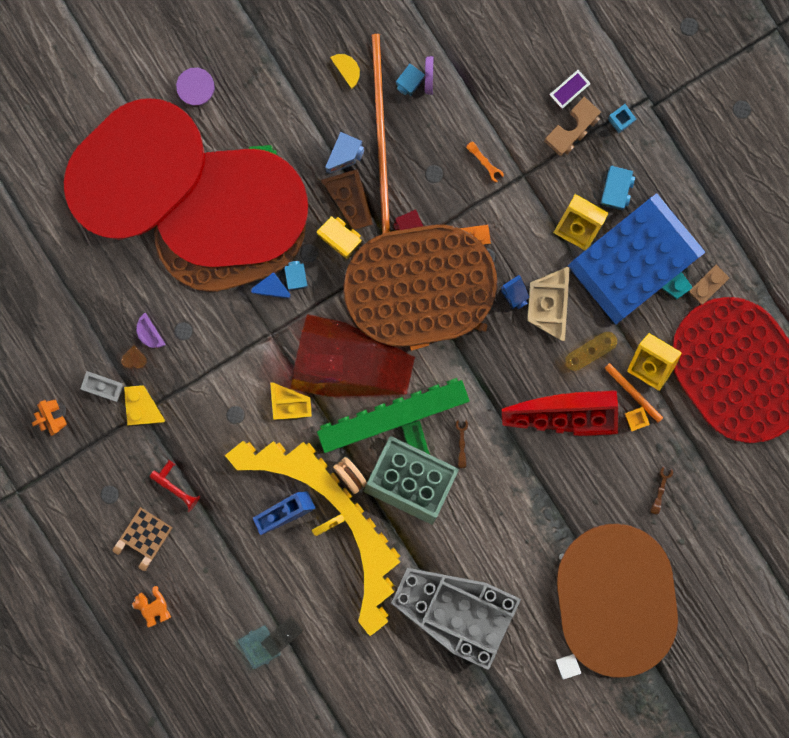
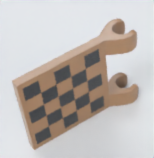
(144, 535)

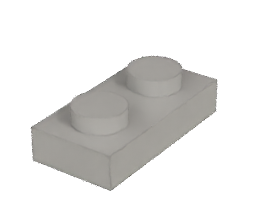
(102, 386)

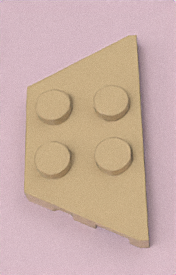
(549, 303)

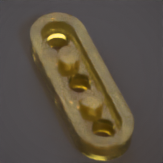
(582, 352)

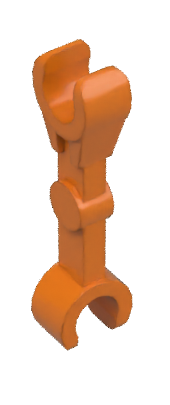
(484, 161)

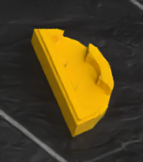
(348, 68)
(329, 524)

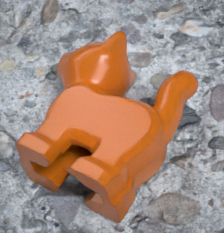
(155, 608)

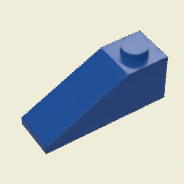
(515, 292)
(284, 512)

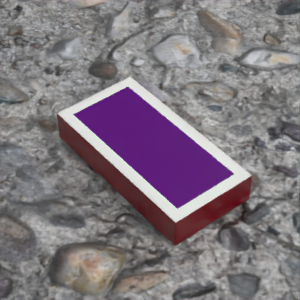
(569, 89)

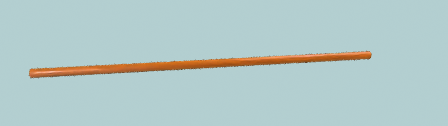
(380, 133)

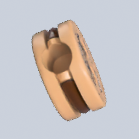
(350, 475)

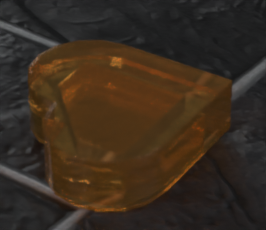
(134, 358)

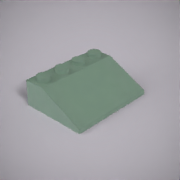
(411, 480)

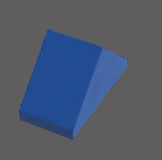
(271, 287)

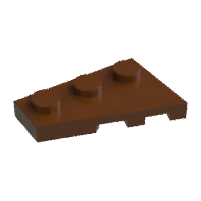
(350, 197)

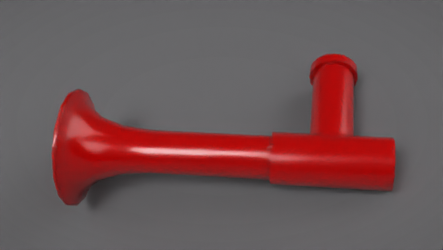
(160, 479)

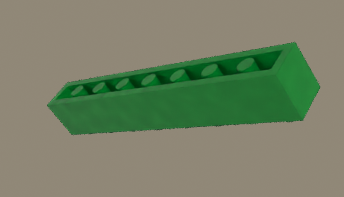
(393, 416)

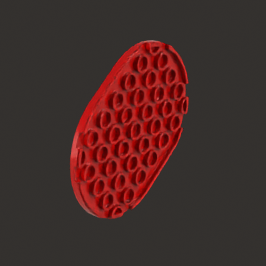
(134, 168)
(239, 211)
(735, 368)

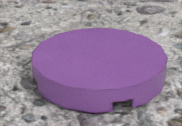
(429, 75)
(195, 86)

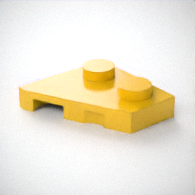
(289, 403)
(141, 407)

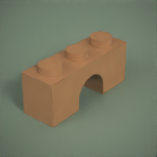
(562, 140)

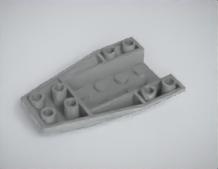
(457, 612)

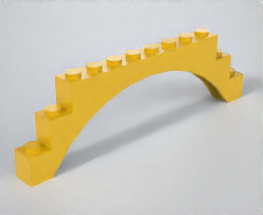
(375, 554)

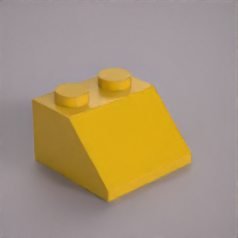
(580, 222)
(339, 237)
(654, 361)

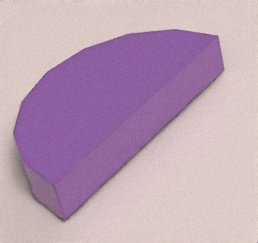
(147, 333)

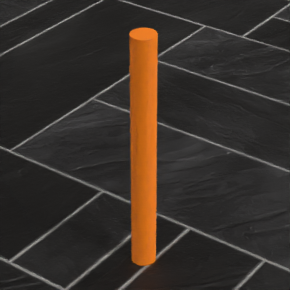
(633, 392)

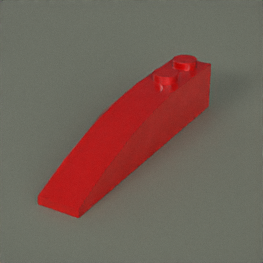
(571, 412)

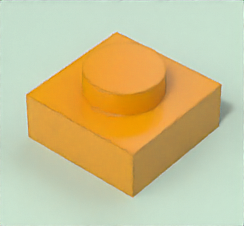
(637, 419)

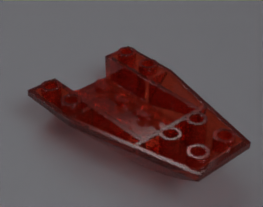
(347, 362)

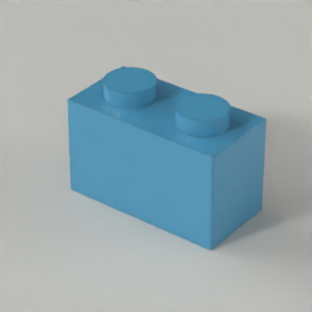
(617, 187)

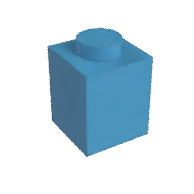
(409, 80)
(621, 118)
(296, 275)

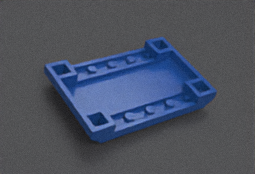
(636, 258)

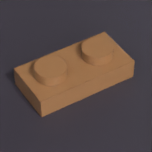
(708, 284)

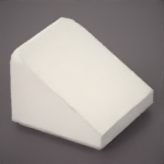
(568, 666)

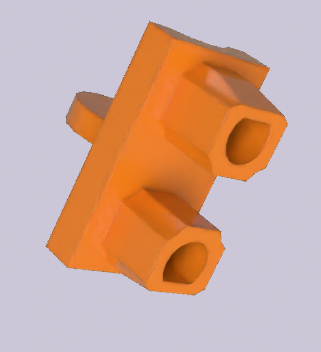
(52, 424)

